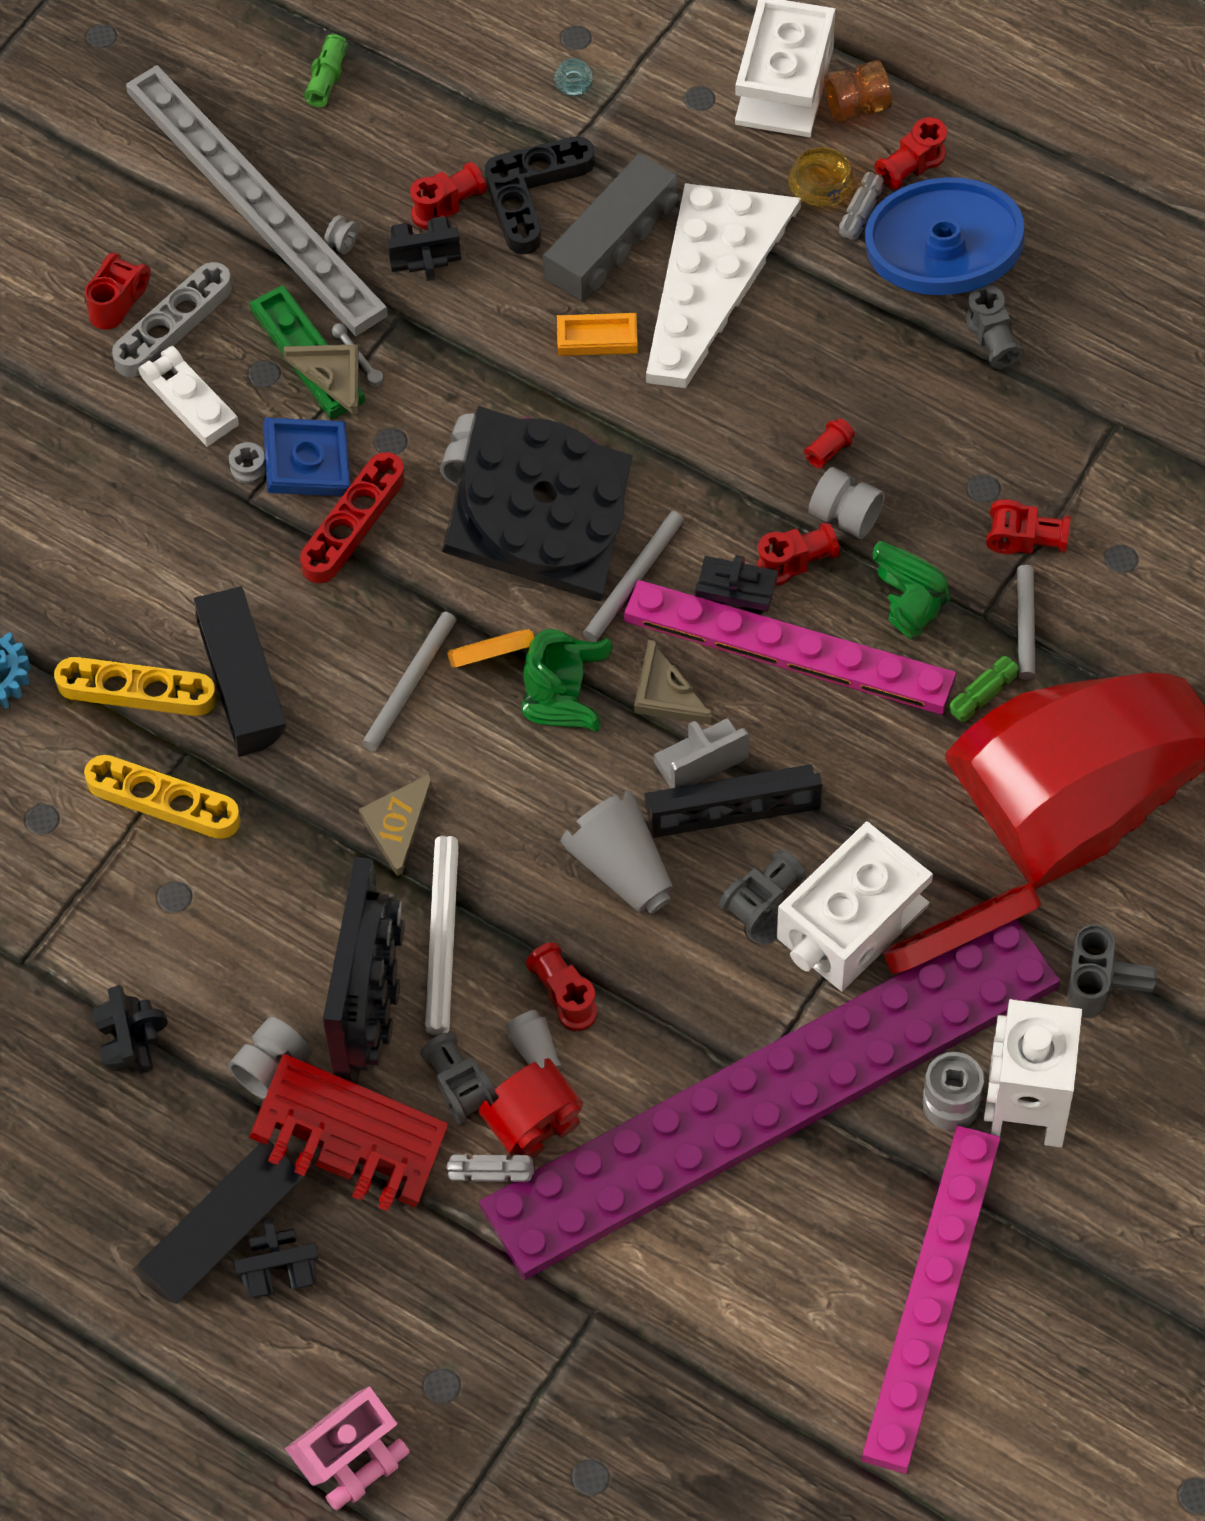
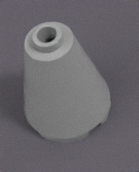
(621, 853)

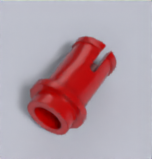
(829, 443)

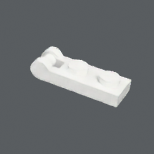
(189, 397)

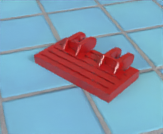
(350, 1128)

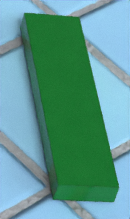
(291, 327)

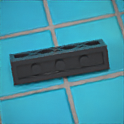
(733, 800)

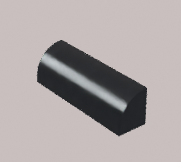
(239, 670)
(217, 1224)

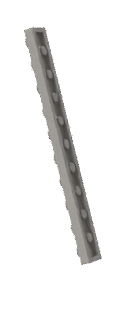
(257, 201)

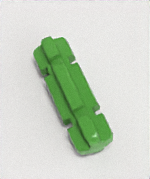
(984, 688)

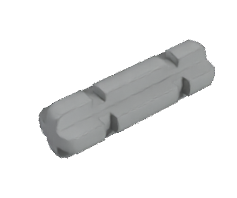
(861, 206)
(490, 1168)

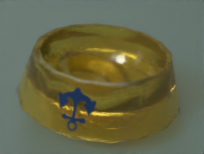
(822, 177)

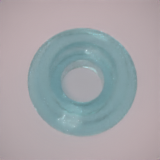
(573, 77)

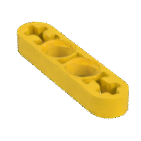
(133, 692)
(159, 801)

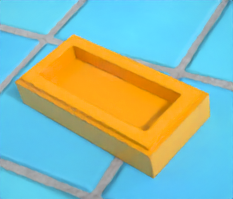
(597, 334)
(490, 647)

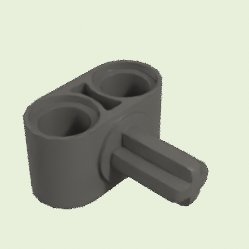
(1102, 971)

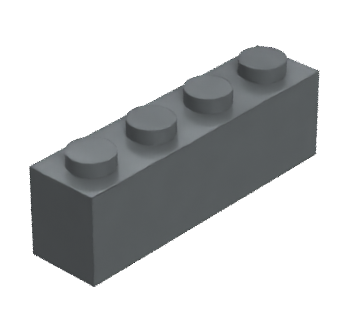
(611, 227)

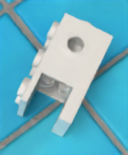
(785, 66)
(853, 907)
(1036, 1059)

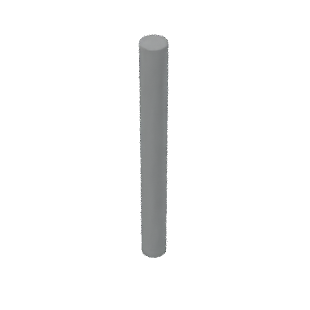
(635, 573)
(409, 681)

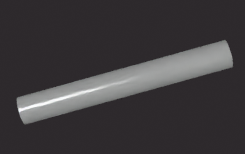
(1026, 622)

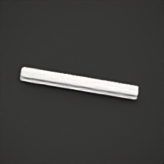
(441, 935)

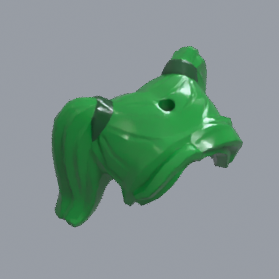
(921, 584)
(555, 677)

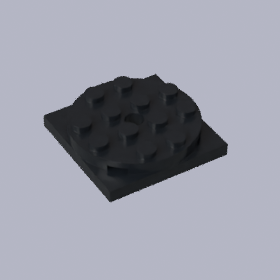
(510, 530)
(363, 975)

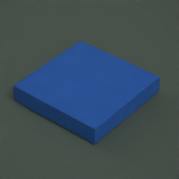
(306, 456)

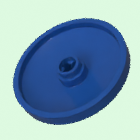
(945, 236)

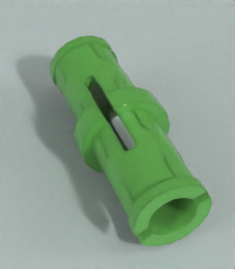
(326, 70)

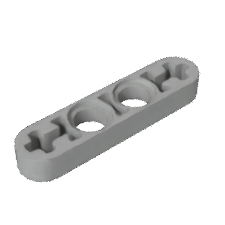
(167, 315)

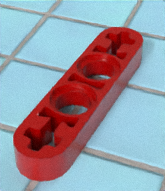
(357, 519)
(961, 928)

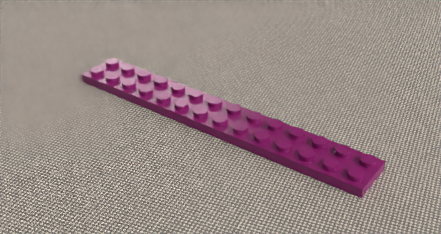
(764, 1098)

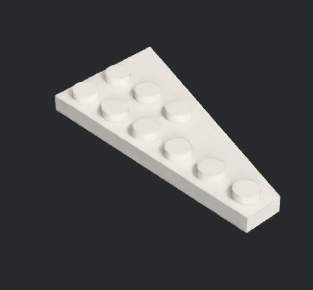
(711, 266)

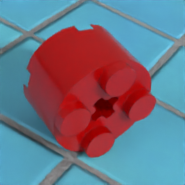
(532, 1109)

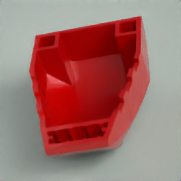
(1080, 766)

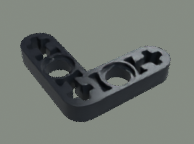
(517, 185)

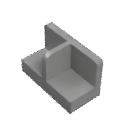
(703, 753)

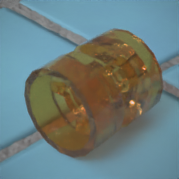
(858, 91)

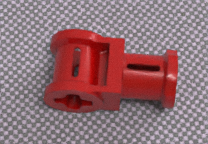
(917, 153)
(444, 193)
(1024, 529)
(796, 550)
(566, 989)

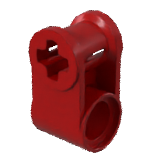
(115, 290)

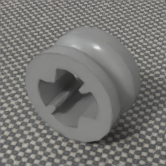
(341, 234)
(247, 451)

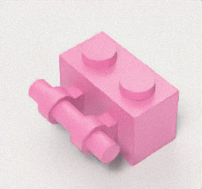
(343, 1436)

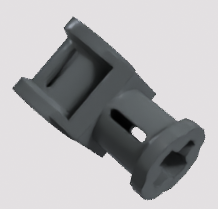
(990, 324)
(759, 894)
(459, 1080)

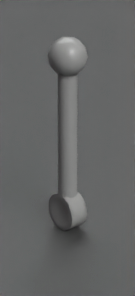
(374, 377)

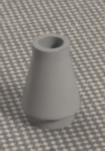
(532, 1038)

